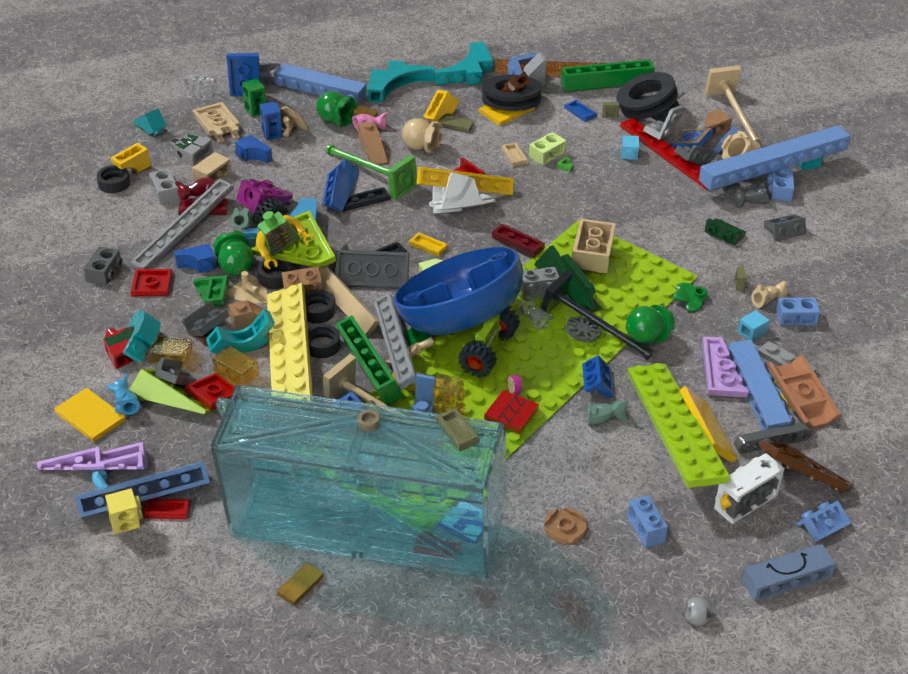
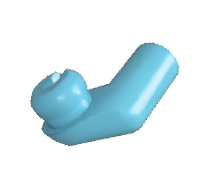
(99, 479)

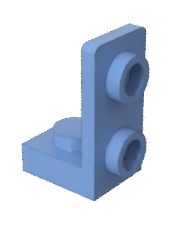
(424, 393)

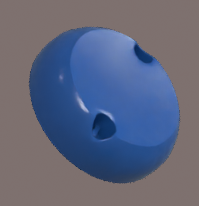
(461, 291)

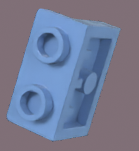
(824, 521)

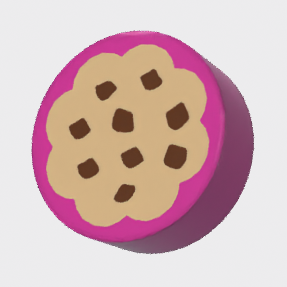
(514, 384)

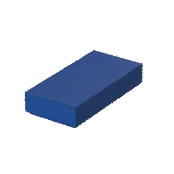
(580, 110)

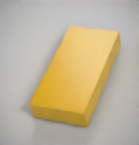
(428, 244)

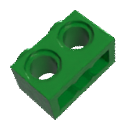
(253, 96)

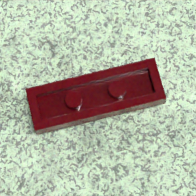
(518, 240)

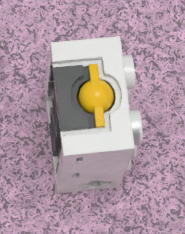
(749, 488)

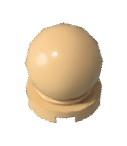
(421, 135)
(738, 144)

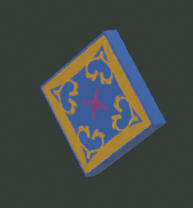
(692, 137)

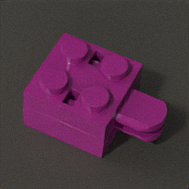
(254, 192)

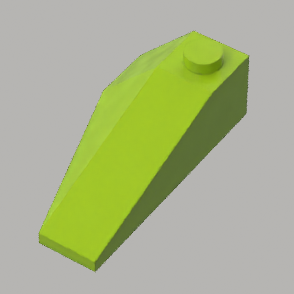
(158, 390)

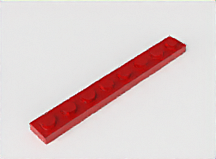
(663, 149)

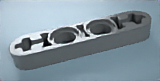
(793, 433)

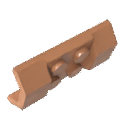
(805, 393)

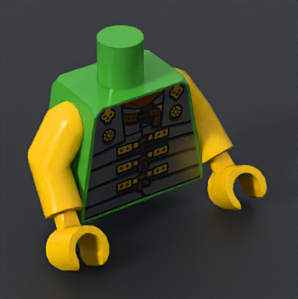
(278, 233)

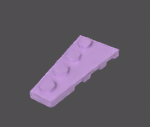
(720, 370)

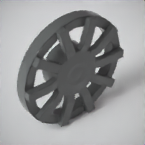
(582, 329)

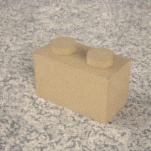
(213, 166)

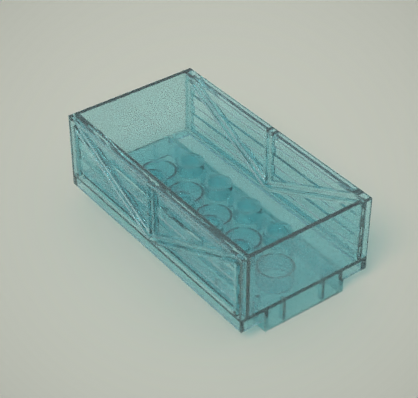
(401, 495)

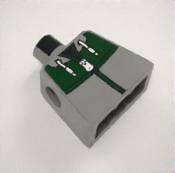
(192, 148)

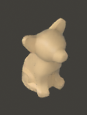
(763, 295)

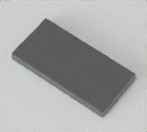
(372, 268)

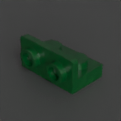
(724, 231)

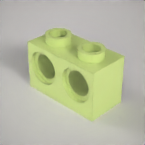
(547, 148)

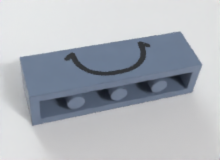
(788, 572)

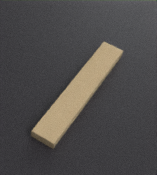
(347, 300)

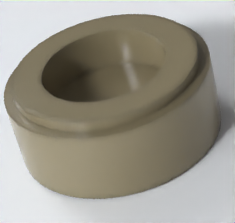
(369, 420)

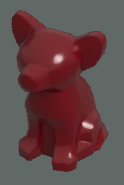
(195, 189)

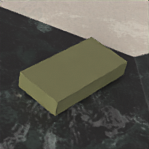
(457, 123)
(457, 429)

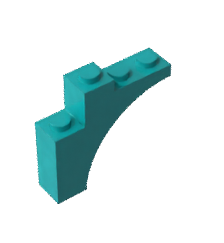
(469, 69)
(398, 74)

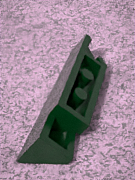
(580, 287)

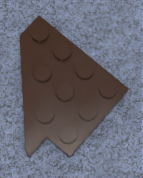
(796, 460)

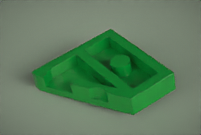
(212, 289)

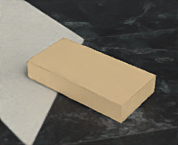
(514, 154)

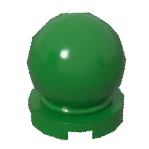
(336, 108)
(233, 253)
(650, 324)

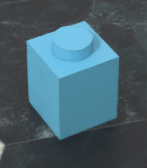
(630, 147)
(753, 325)

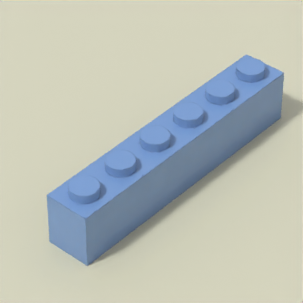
(317, 82)
(761, 391)
(145, 487)

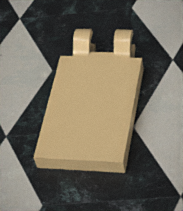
(217, 121)

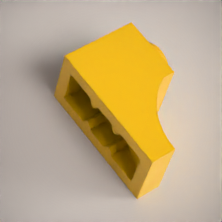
(441, 104)
(134, 157)

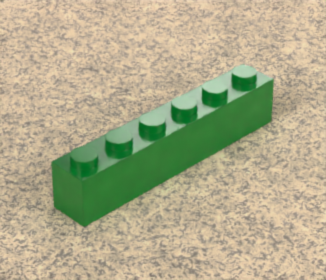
(603, 75)
(369, 360)

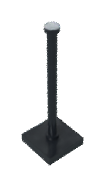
(557, 293)

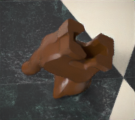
(516, 83)

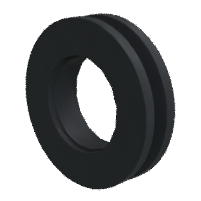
(525, 98)
(650, 106)

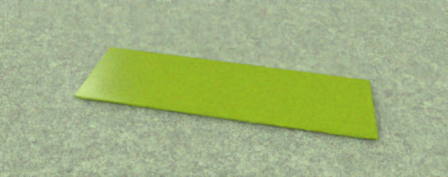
(550, 358)

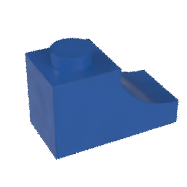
(253, 149)
(197, 257)

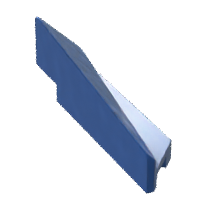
(339, 185)

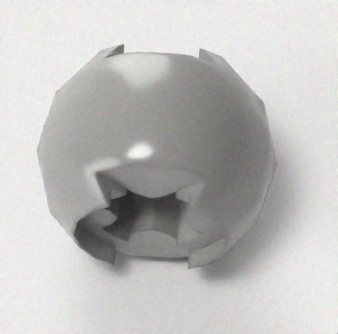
(697, 611)

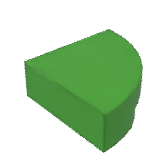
(565, 164)

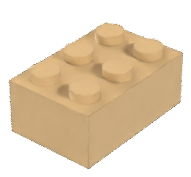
(593, 245)

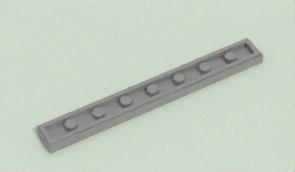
(182, 225)
(395, 341)

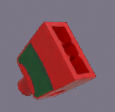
(115, 344)

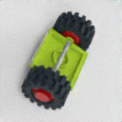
(479, 356)

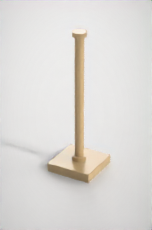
(725, 81)
(342, 379)

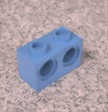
(781, 184)
(797, 311)
(647, 521)

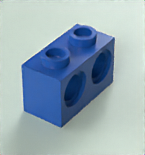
(271, 120)

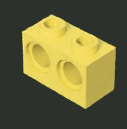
(124, 511)

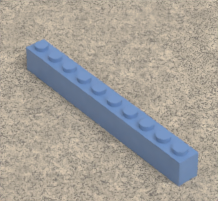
(774, 157)

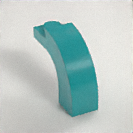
(144, 334)
(243, 340)

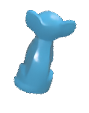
(126, 400)

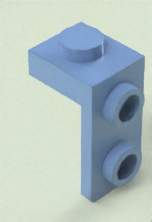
(515, 62)

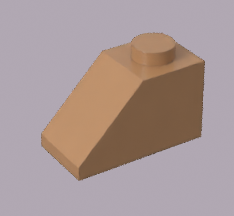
(718, 121)
(243, 314)

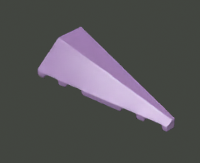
(125, 457)

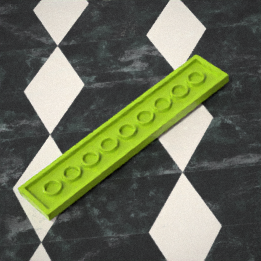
(677, 426)

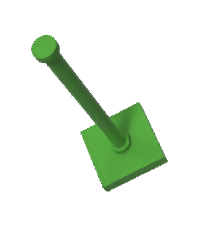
(401, 176)

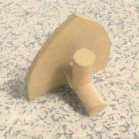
(291, 119)
(248, 289)

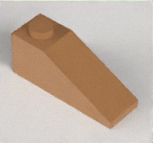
(371, 143)

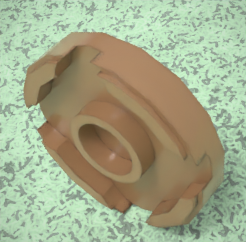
(565, 526)

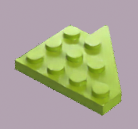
(315, 254)

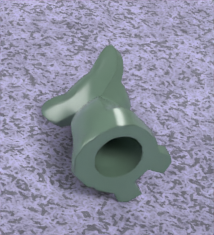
(243, 219)
(602, 412)

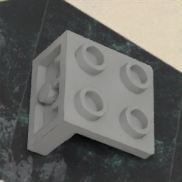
(664, 129)

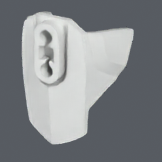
(459, 194)

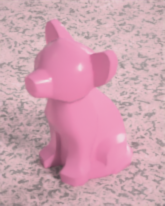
(379, 121)

